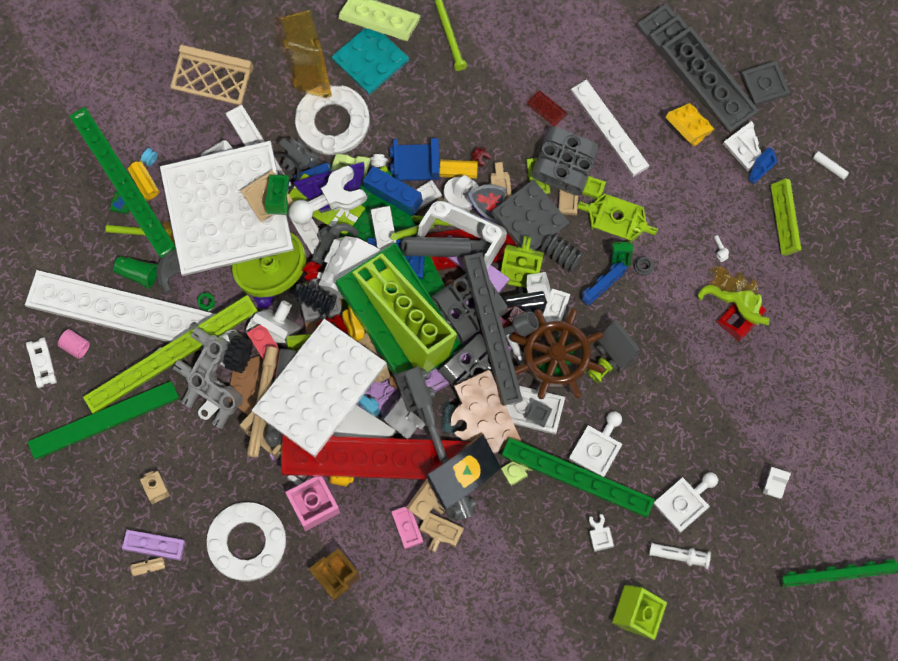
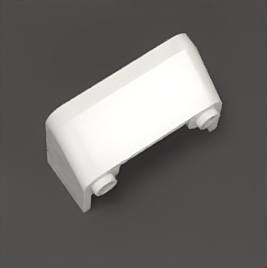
(467, 222)

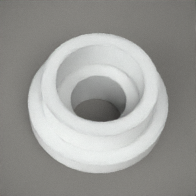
(378, 160)

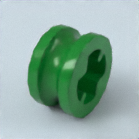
(201, 299)

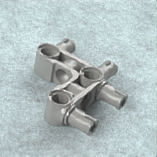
(211, 388)

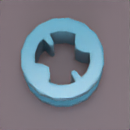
(149, 157)

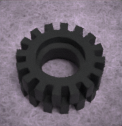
(238, 354)

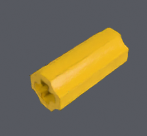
(458, 168)
(143, 180)

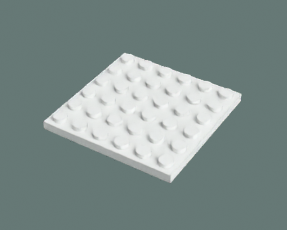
(212, 217)

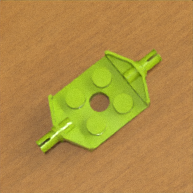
(629, 227)

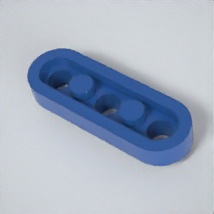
(604, 283)

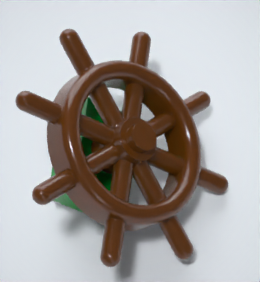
(559, 354)

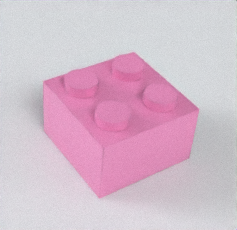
(312, 502)

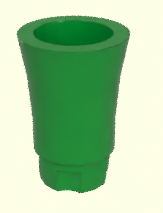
(136, 271)

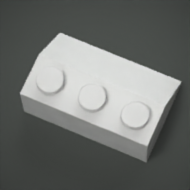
(349, 255)

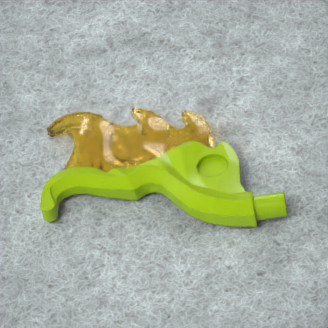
(737, 291)

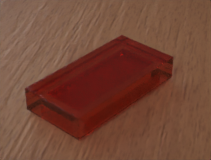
(547, 108)

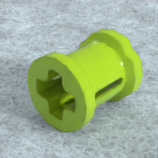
(596, 376)

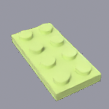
(380, 18)

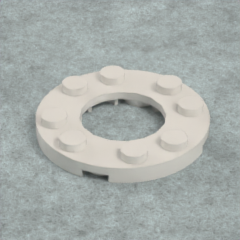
(330, 144)
(246, 569)

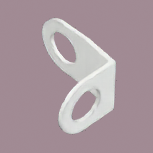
(209, 407)

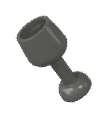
(523, 324)

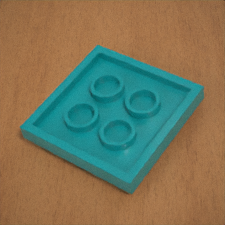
(370, 59)

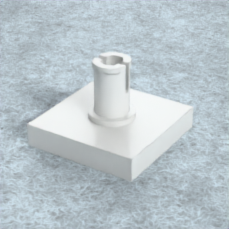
(277, 320)

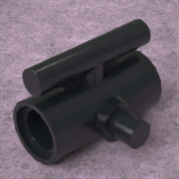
(525, 301)

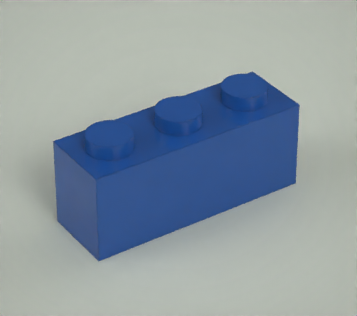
(393, 191)

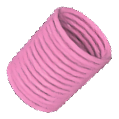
(73, 344)

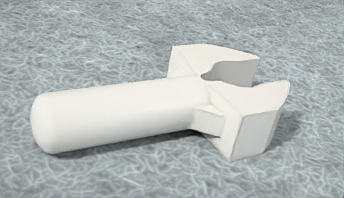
(517, 353)

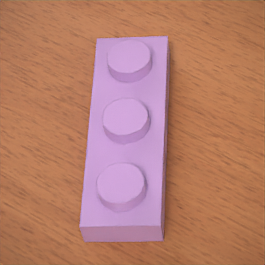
(153, 545)

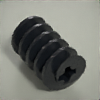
(315, 298)

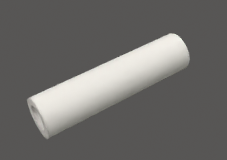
(831, 165)

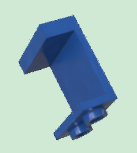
(415, 161)

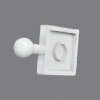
(596, 449)
(683, 504)

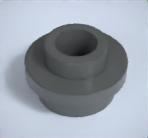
(644, 260)

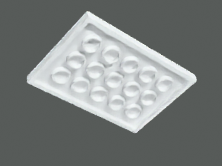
(319, 387)

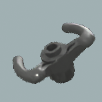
(327, 237)

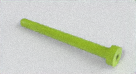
(459, 63)

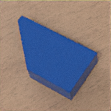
(763, 165)

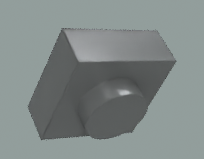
(539, 414)

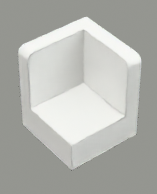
(539, 282)
(776, 482)

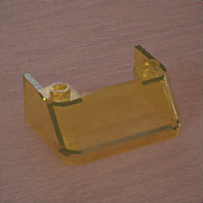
(306, 55)

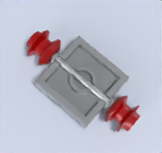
(308, 313)

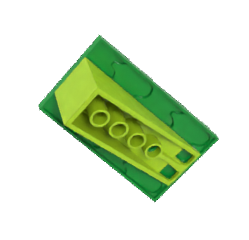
(398, 313)

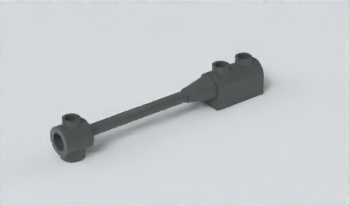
(419, 397)

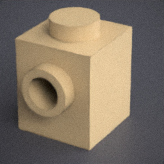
(154, 487)

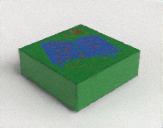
(119, 205)

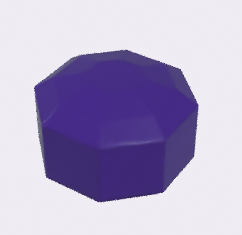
(264, 302)

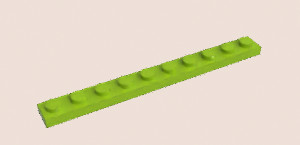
(168, 355)

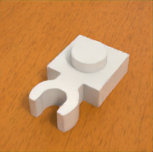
(600, 536)

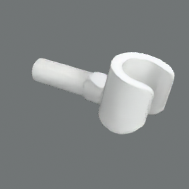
(722, 255)

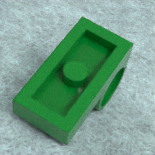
(276, 197)
(622, 252)

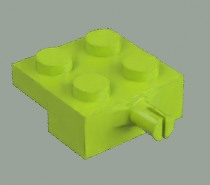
(520, 262)

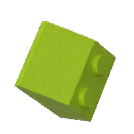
(639, 612)

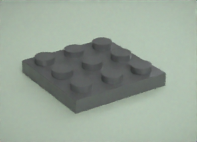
(530, 215)

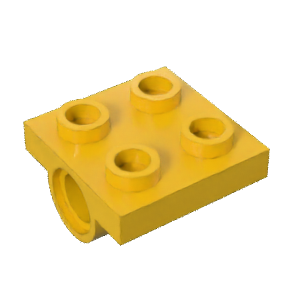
(690, 123)

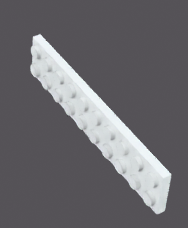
(112, 307)

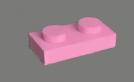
(407, 527)

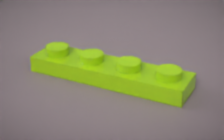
(785, 217)

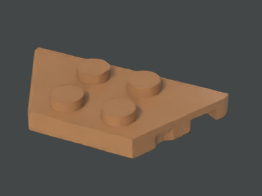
(248, 384)

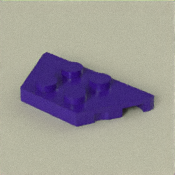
(312, 186)

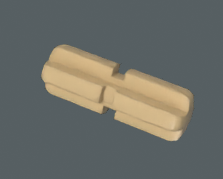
(143, 567)

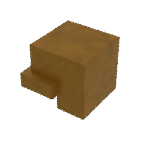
(335, 574)

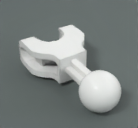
(333, 194)

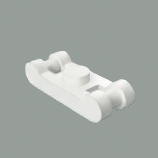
(41, 362)

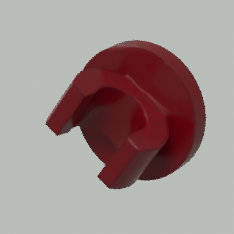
(477, 155)

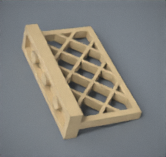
(212, 59)

